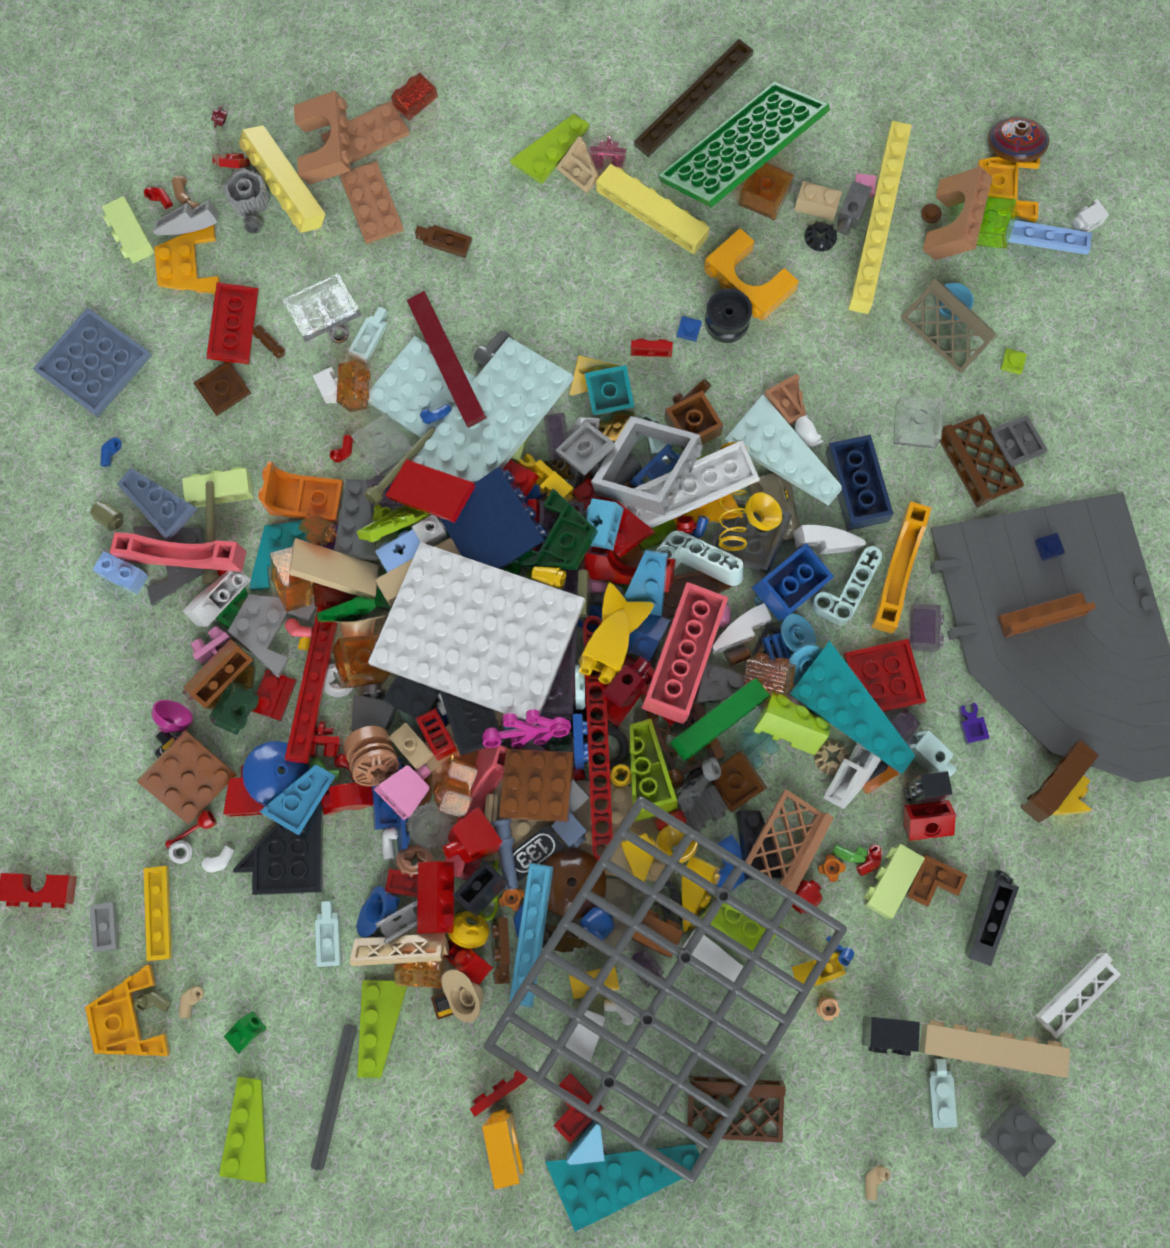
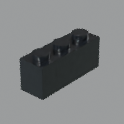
(928, 788)

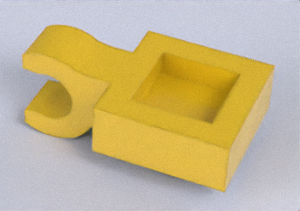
(538, 467)

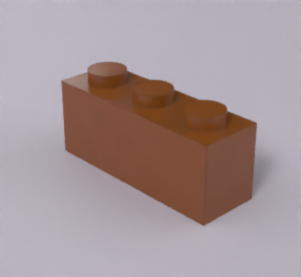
(217, 673)

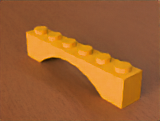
(900, 566)

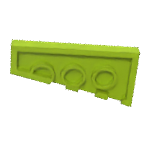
(245, 1139)

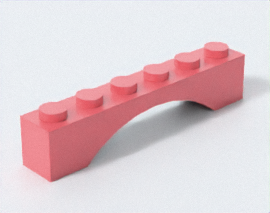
(211, 555)
(490, 773)

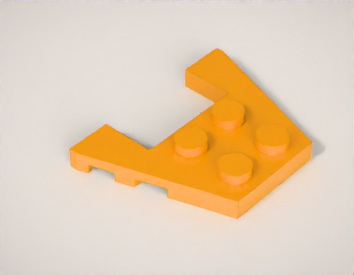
(1005, 183)
(178, 263)
(115, 1021)

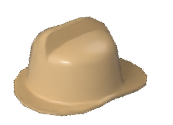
(358, 628)
(463, 995)

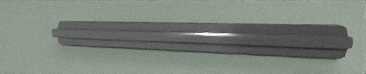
(333, 1097)

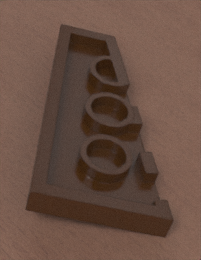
(697, 578)

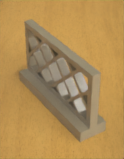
(957, 308)

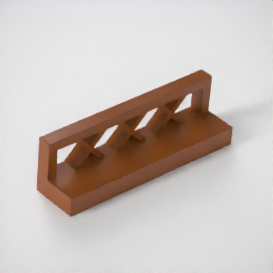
(1044, 614)

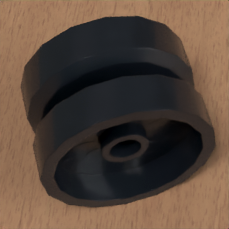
(728, 315)

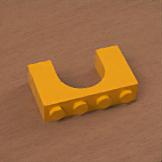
(763, 298)
(503, 1149)

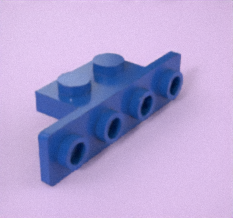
(386, 817)

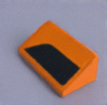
(881, 775)

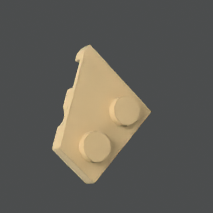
(579, 166)

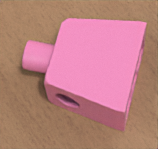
(404, 790)

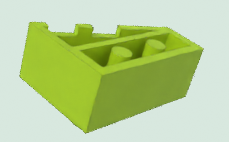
(792, 723)

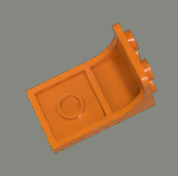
(295, 494)

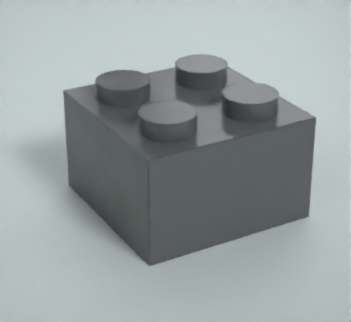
(1018, 1139)

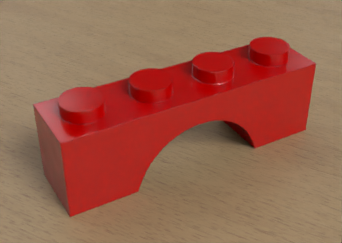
(604, 565)

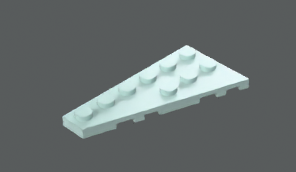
(783, 452)

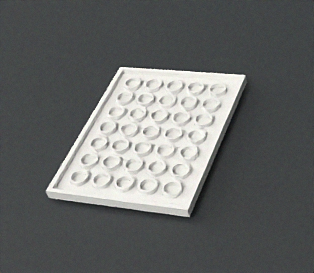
(477, 632)

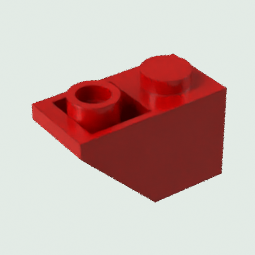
(468, 962)

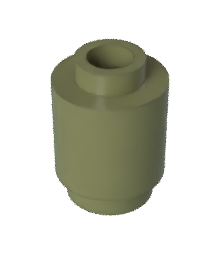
(107, 515)

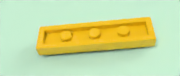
(157, 913)

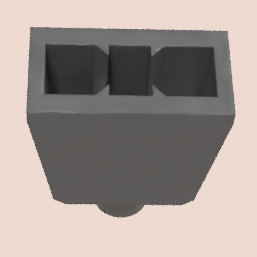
(853, 207)

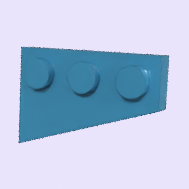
(299, 800)

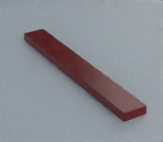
(446, 359)

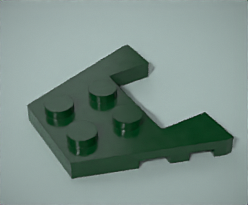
(566, 541)

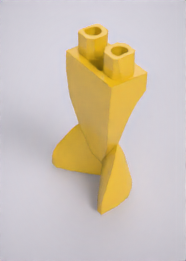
(610, 640)

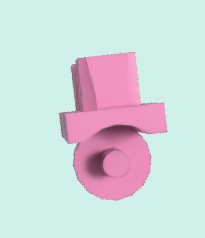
(205, 652)

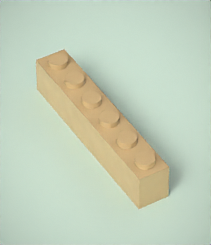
(995, 1050)

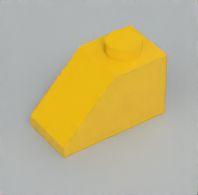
(637, 859)
(831, 971)

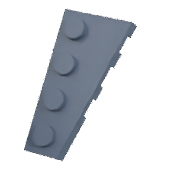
(157, 503)

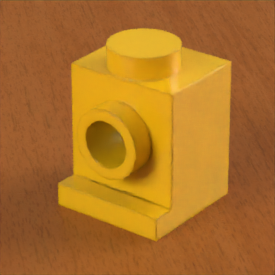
(556, 482)

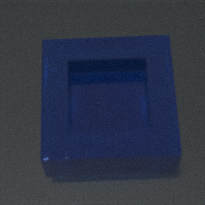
(1049, 546)

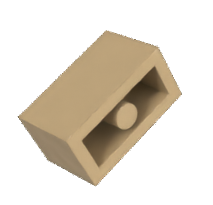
(818, 201)

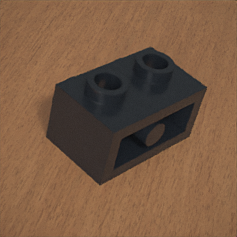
(480, 888)

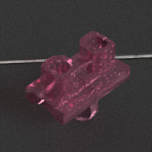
(608, 150)

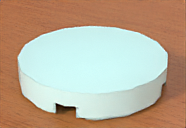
(580, 688)

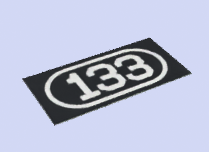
(535, 850)

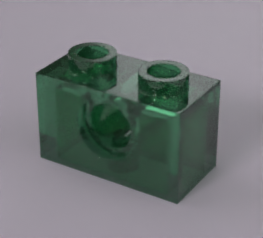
(234, 695)

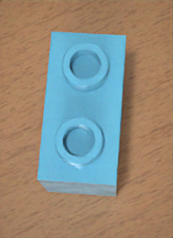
(606, 519)

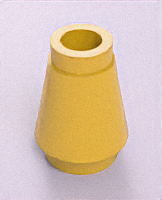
(549, 576)
(620, 770)

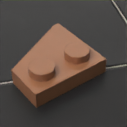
(787, 399)

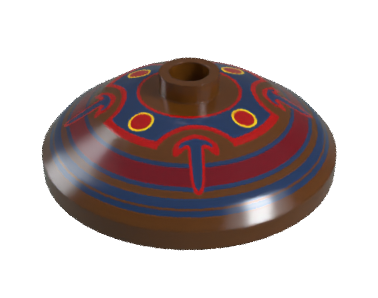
(1018, 139)

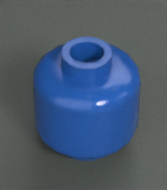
(598, 923)

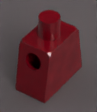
(621, 689)

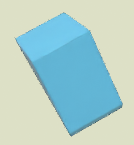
(588, 1146)

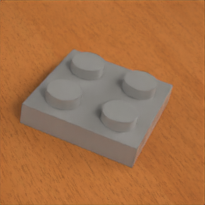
(585, 448)

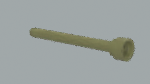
(375, 493)
(210, 575)

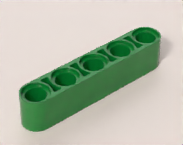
(720, 719)

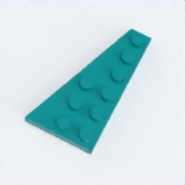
(843, 701)
(607, 1186)

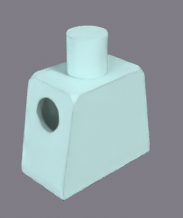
(931, 753)

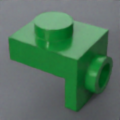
(244, 1032)

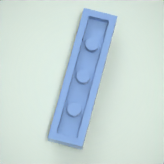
(1051, 237)

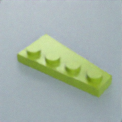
(547, 152)
(378, 1021)

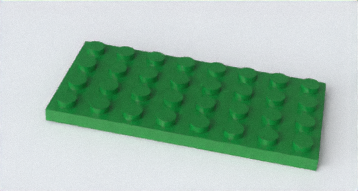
(743, 143)

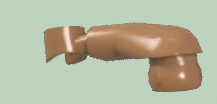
(178, 184)

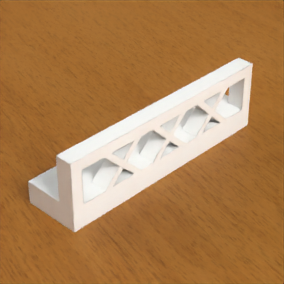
(1073, 990)

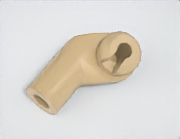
(188, 999)
(873, 1179)

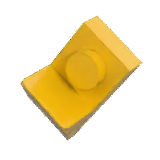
(1072, 804)

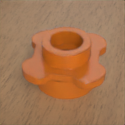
(831, 874)
(515, 903)

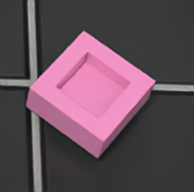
(868, 180)

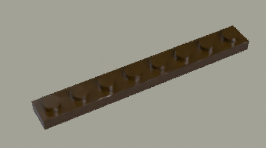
(693, 98)

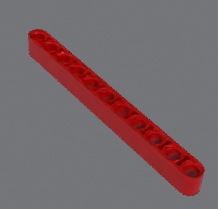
(597, 748)

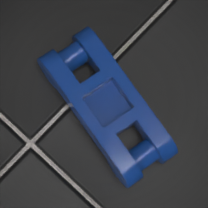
(657, 467)

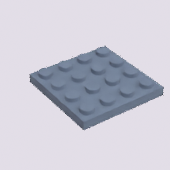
(92, 362)

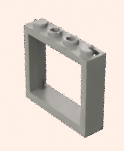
(603, 480)

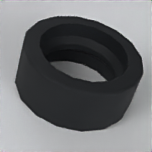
(617, 734)

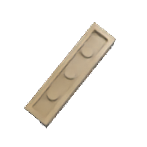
(374, 950)

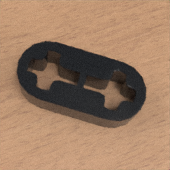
(675, 897)

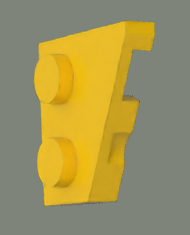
(583, 366)

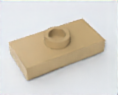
(411, 746)

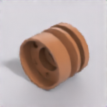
(370, 755)

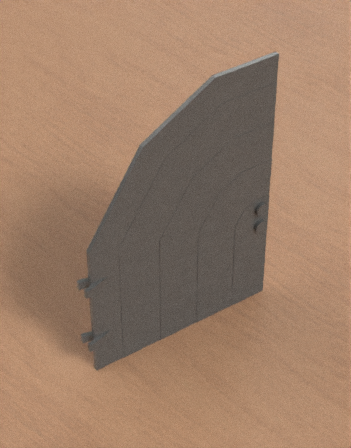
(1078, 678)

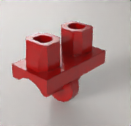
(330, 743)

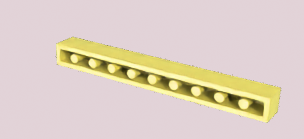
(880, 217)

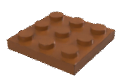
(186, 777)
(537, 785)

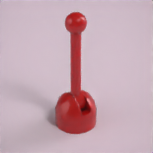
(205, 820)

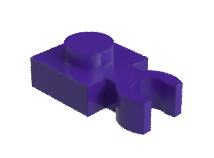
(974, 728)

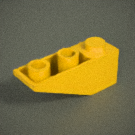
(693, 895)

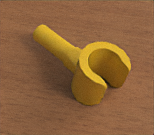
(304, 643)

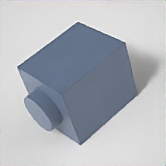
(570, 832)

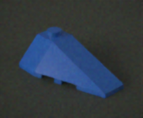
(643, 640)

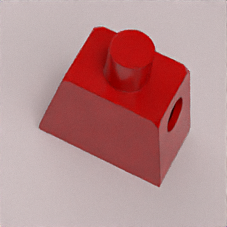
(238, 800)
(472, 838)

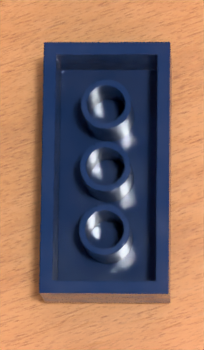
(863, 492)

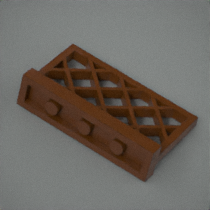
(967, 465)
(697, 712)
(728, 1087)

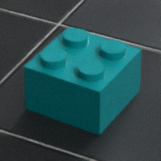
(609, 390)

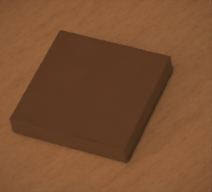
(222, 388)
(738, 781)

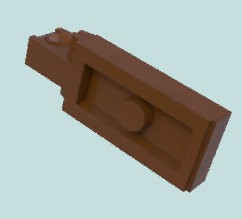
(444, 240)
(501, 951)

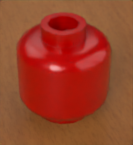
(810, 892)

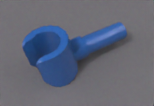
(846, 954)

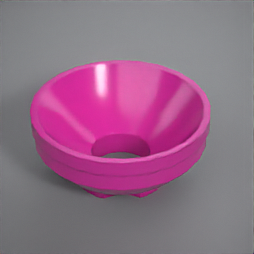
(171, 716)

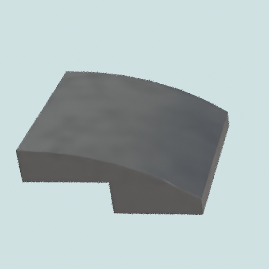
(1018, 441)

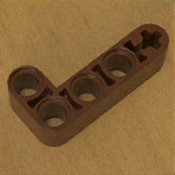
(1060, 782)

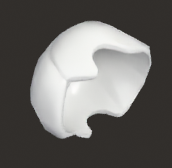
(807, 432)

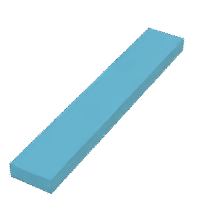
(531, 926)

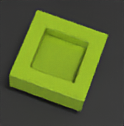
(1013, 361)

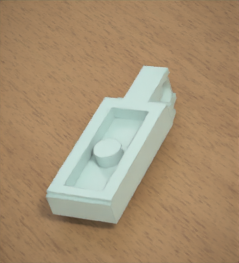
(369, 336)
(327, 936)
(942, 1095)

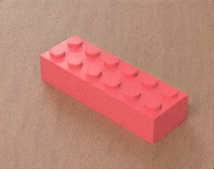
(685, 653)

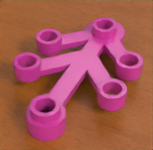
(548, 728)

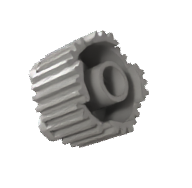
(246, 192)

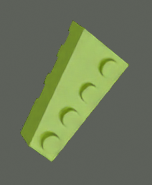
(649, 770)

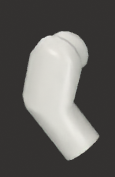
(387, 842)
(218, 863)
(627, 1018)

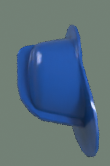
(375, 909)

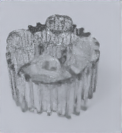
(422, 835)

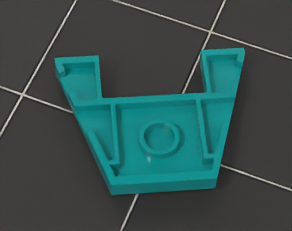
(274, 538)

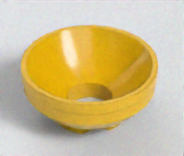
(768, 510)
(670, 837)
(469, 935)

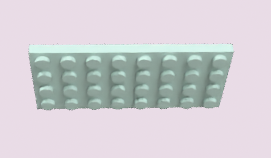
(515, 396)

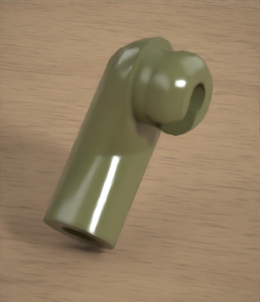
(150, 1000)

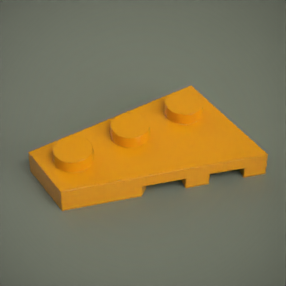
(714, 510)

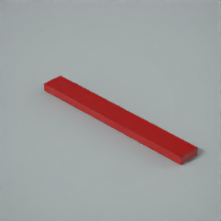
(311, 691)

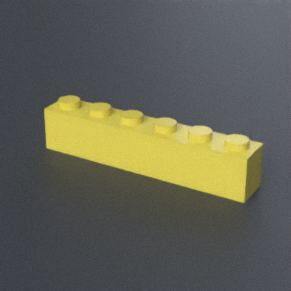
(281, 179)
(652, 208)

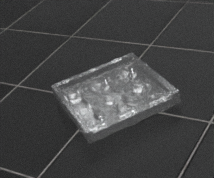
(321, 307)

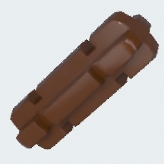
(268, 341)

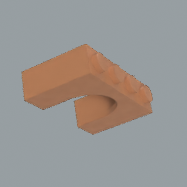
(334, 155)
(962, 234)

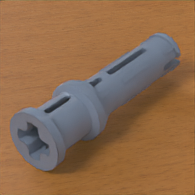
(503, 830)

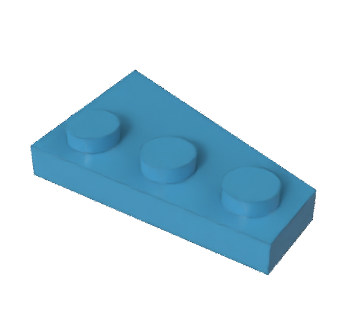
(649, 581)

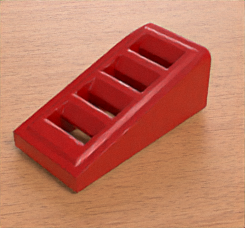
(446, 750)

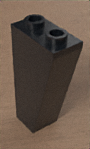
(991, 916)

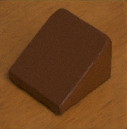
(737, 655)

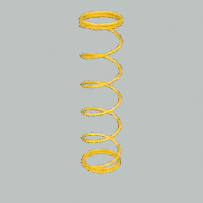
(723, 546)

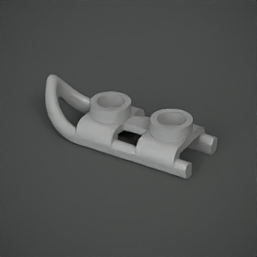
(389, 927)

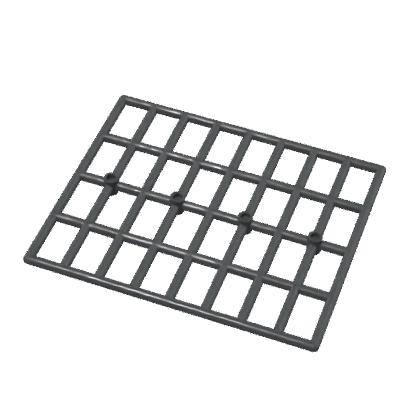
(646, 1016)

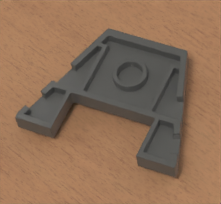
(176, 575)

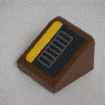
(441, 1006)

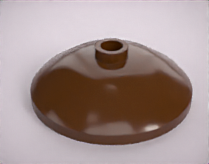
(576, 865)

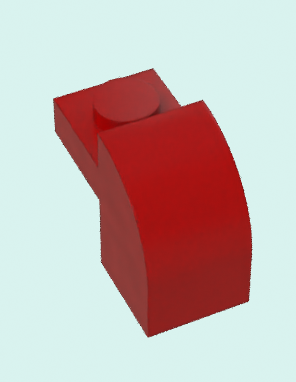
(346, 797)

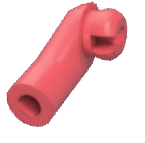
(295, 629)

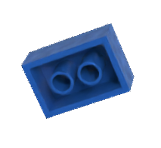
(792, 582)

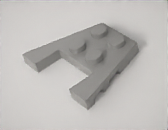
(259, 624)

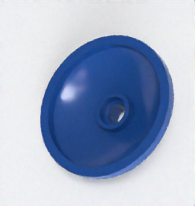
(261, 772)

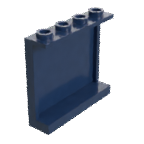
(496, 522)

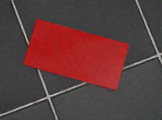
(232, 323)
(430, 490)

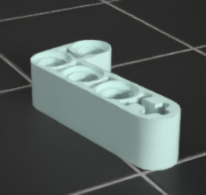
(703, 557)
(853, 585)

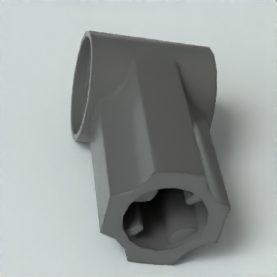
(486, 352)

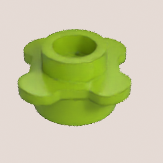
(380, 512)

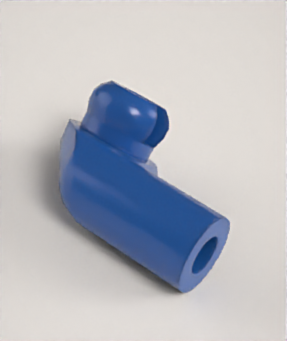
(430, 417)
(108, 450)
(701, 527)

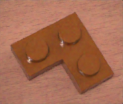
(934, 875)

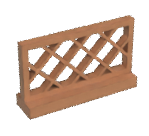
(807, 848)

